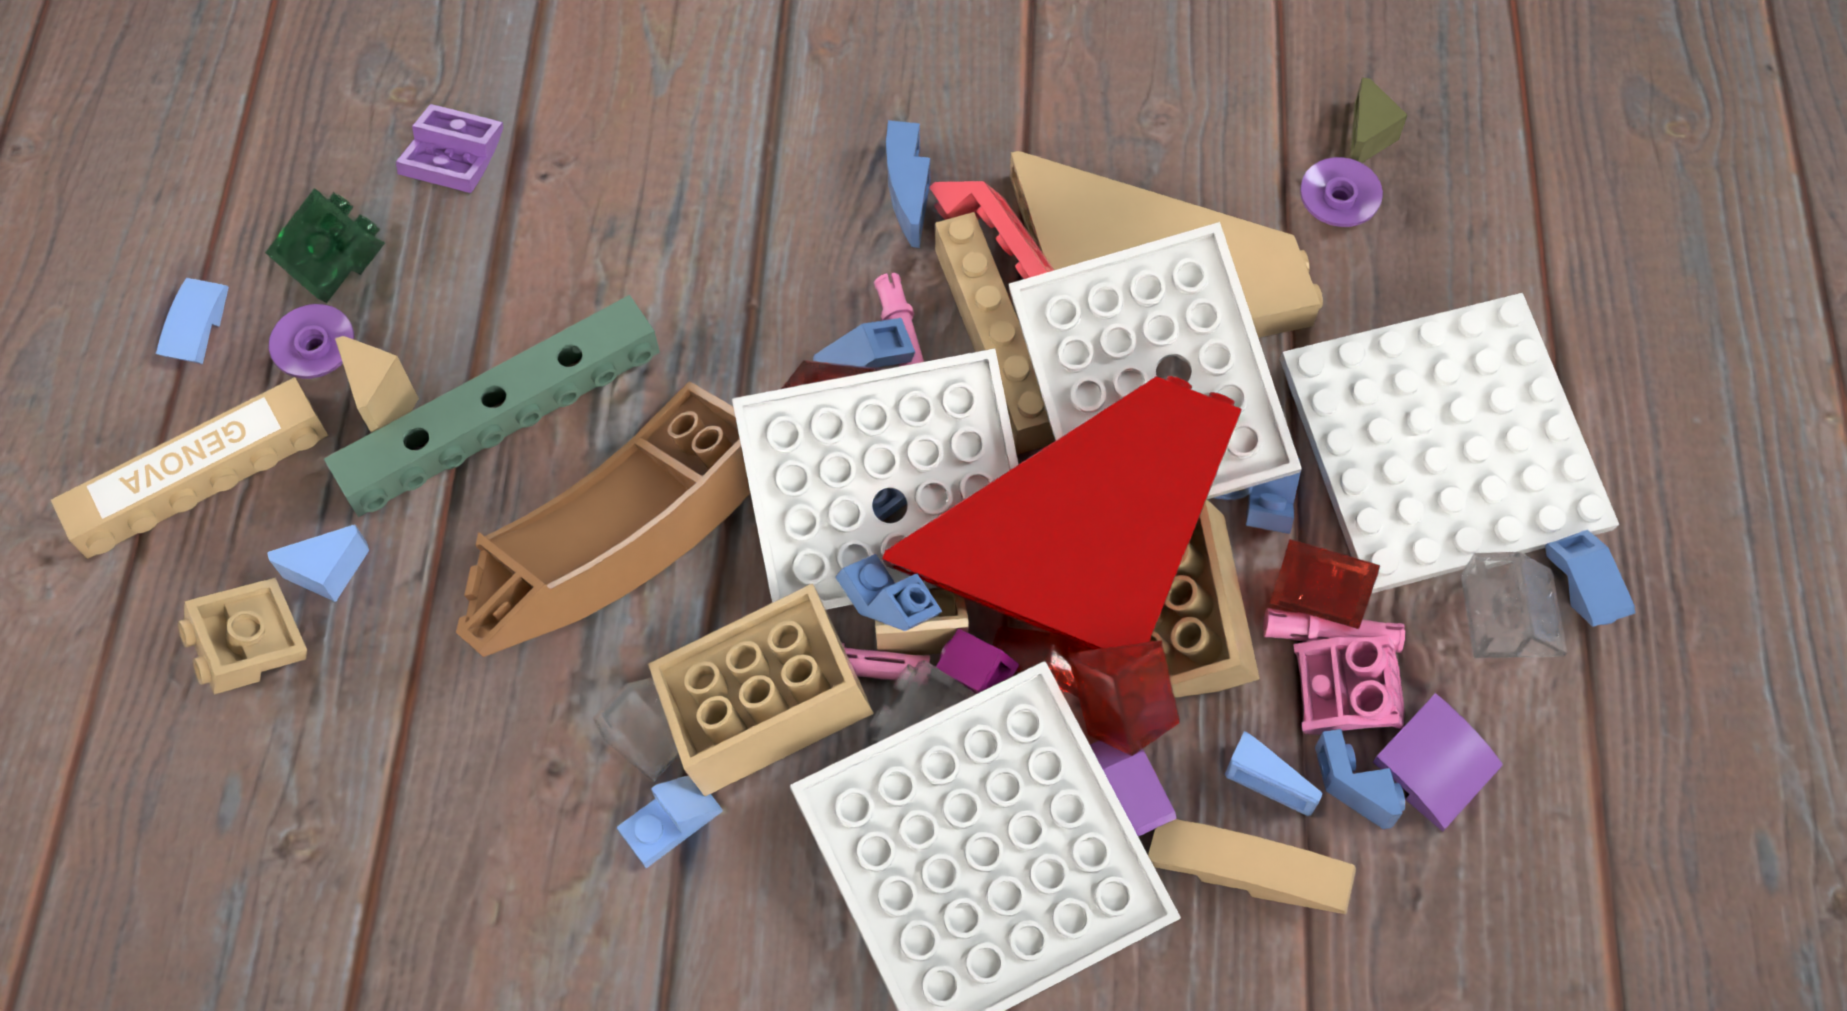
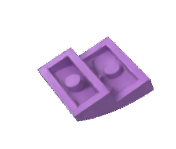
(450, 148)
(1439, 761)

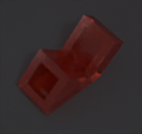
(1034, 647)

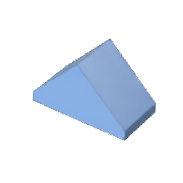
(322, 562)

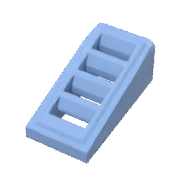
(1269, 775)

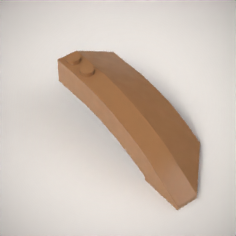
(609, 527)

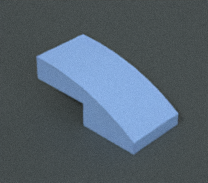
(190, 320)

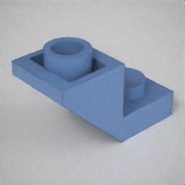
(871, 345)
(1272, 504)
(1593, 578)
(881, 599)
(1368, 793)

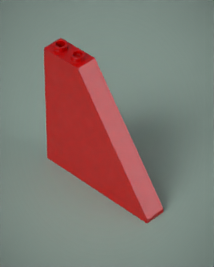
(1090, 523)

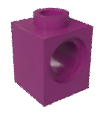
(975, 662)

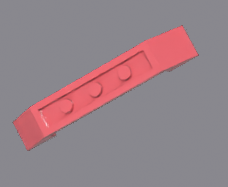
(978, 197)

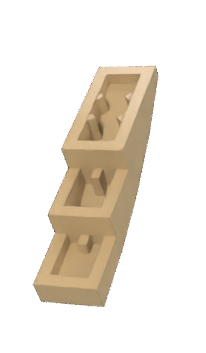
(1253, 864)

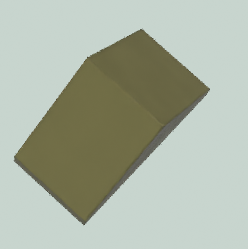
(1375, 121)

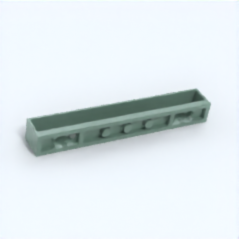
(463, 419)

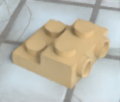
(240, 634)

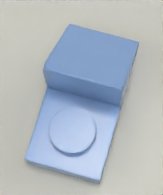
(668, 819)

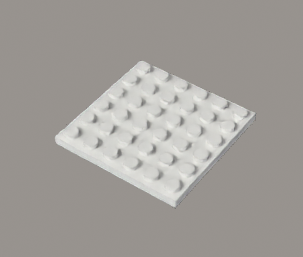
(1446, 440)
(984, 851)

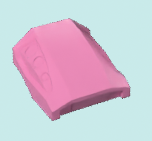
(1350, 684)

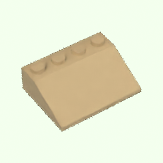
(1205, 616)
(758, 690)

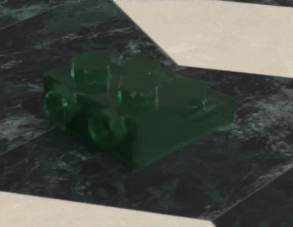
(325, 244)

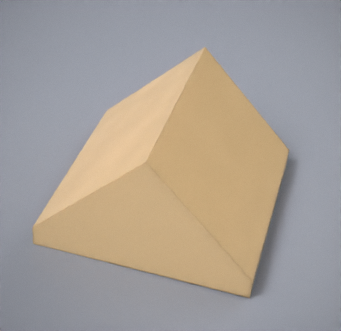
(377, 383)
(930, 635)

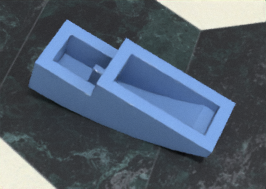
(907, 178)

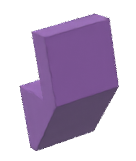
(1135, 787)

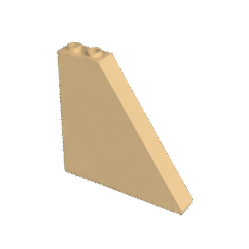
(1091, 216)

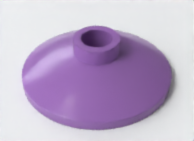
(1344, 180)
(300, 332)

